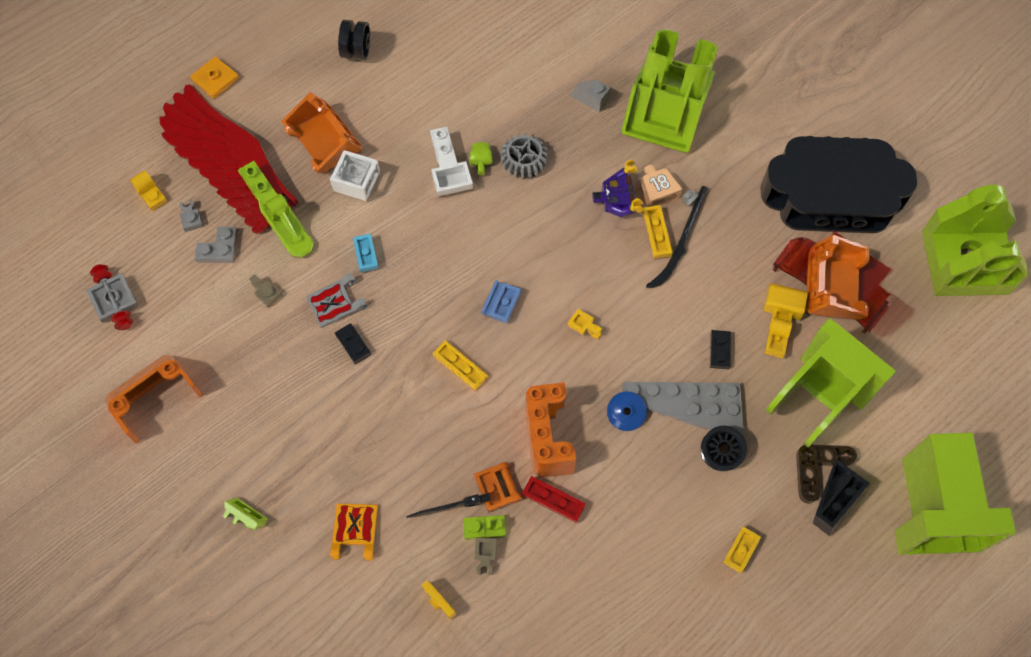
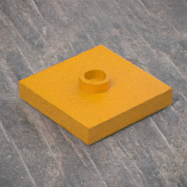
(214, 77)

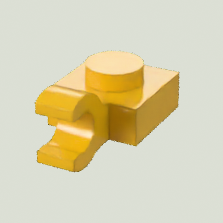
(583, 322)

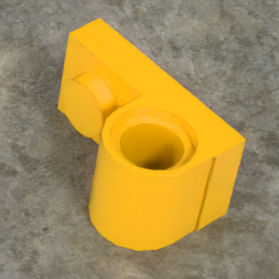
(148, 190)

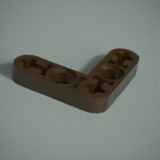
(813, 462)

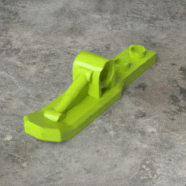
(277, 212)

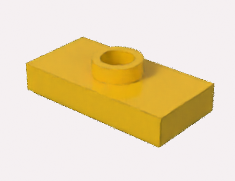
(438, 601)

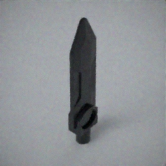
(469, 501)

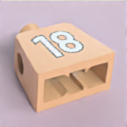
(659, 187)

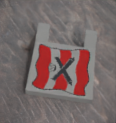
(333, 302)

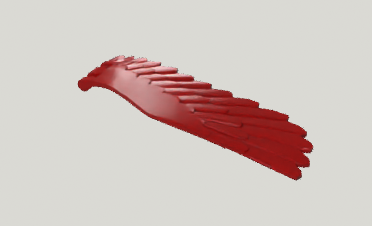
(218, 151)

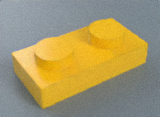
(741, 550)

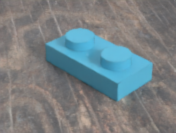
(365, 253)

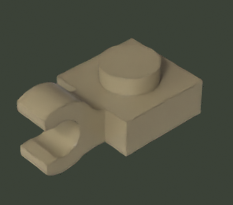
(265, 292)

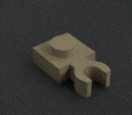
(485, 551)

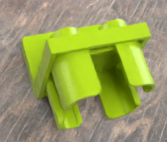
(669, 93)

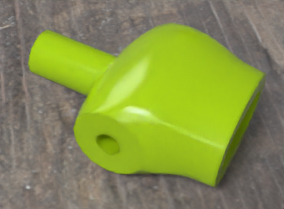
(480, 156)

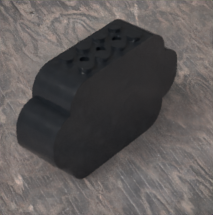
(838, 184)

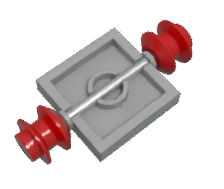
(111, 297)

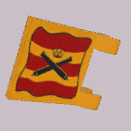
(354, 526)

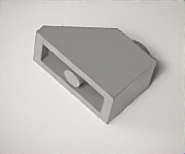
(592, 94)

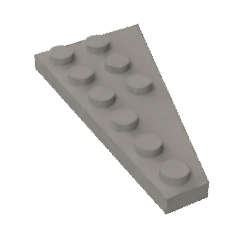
(693, 403)

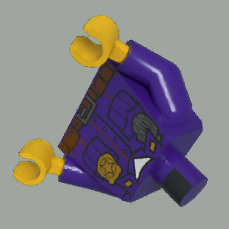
(618, 193)

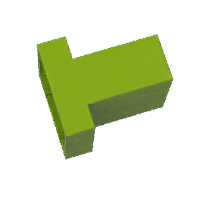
(949, 500)

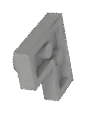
(221, 251)

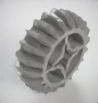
(520, 150)

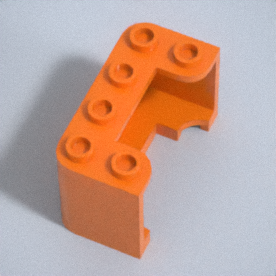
(547, 456)

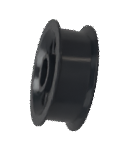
(740, 442)

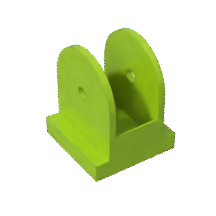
(836, 373)

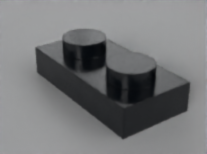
(352, 343)
(720, 349)

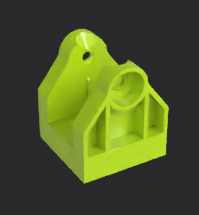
(980, 225)

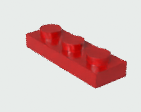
(553, 499)

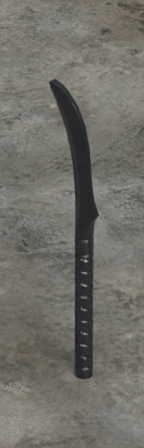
(680, 248)

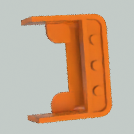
(120, 399)

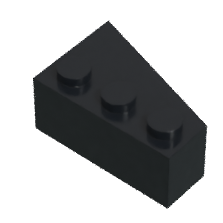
(839, 497)

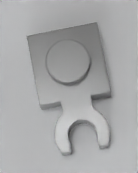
(190, 217)

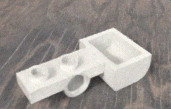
(450, 175)

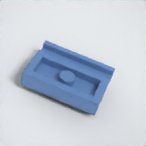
(501, 301)

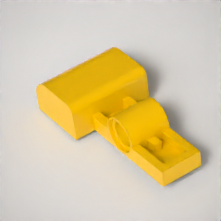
(785, 305)

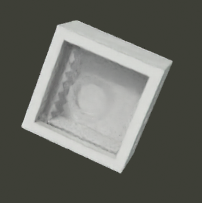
(355, 175)

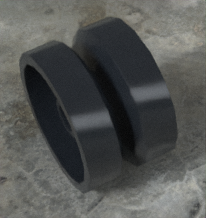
(354, 39)

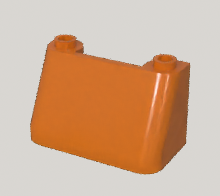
(320, 132)
(835, 278)

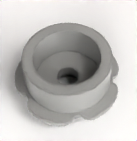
(689, 197)

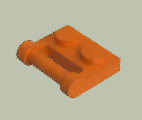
(488, 483)

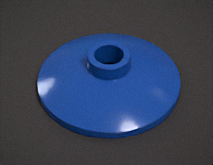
(619, 419)

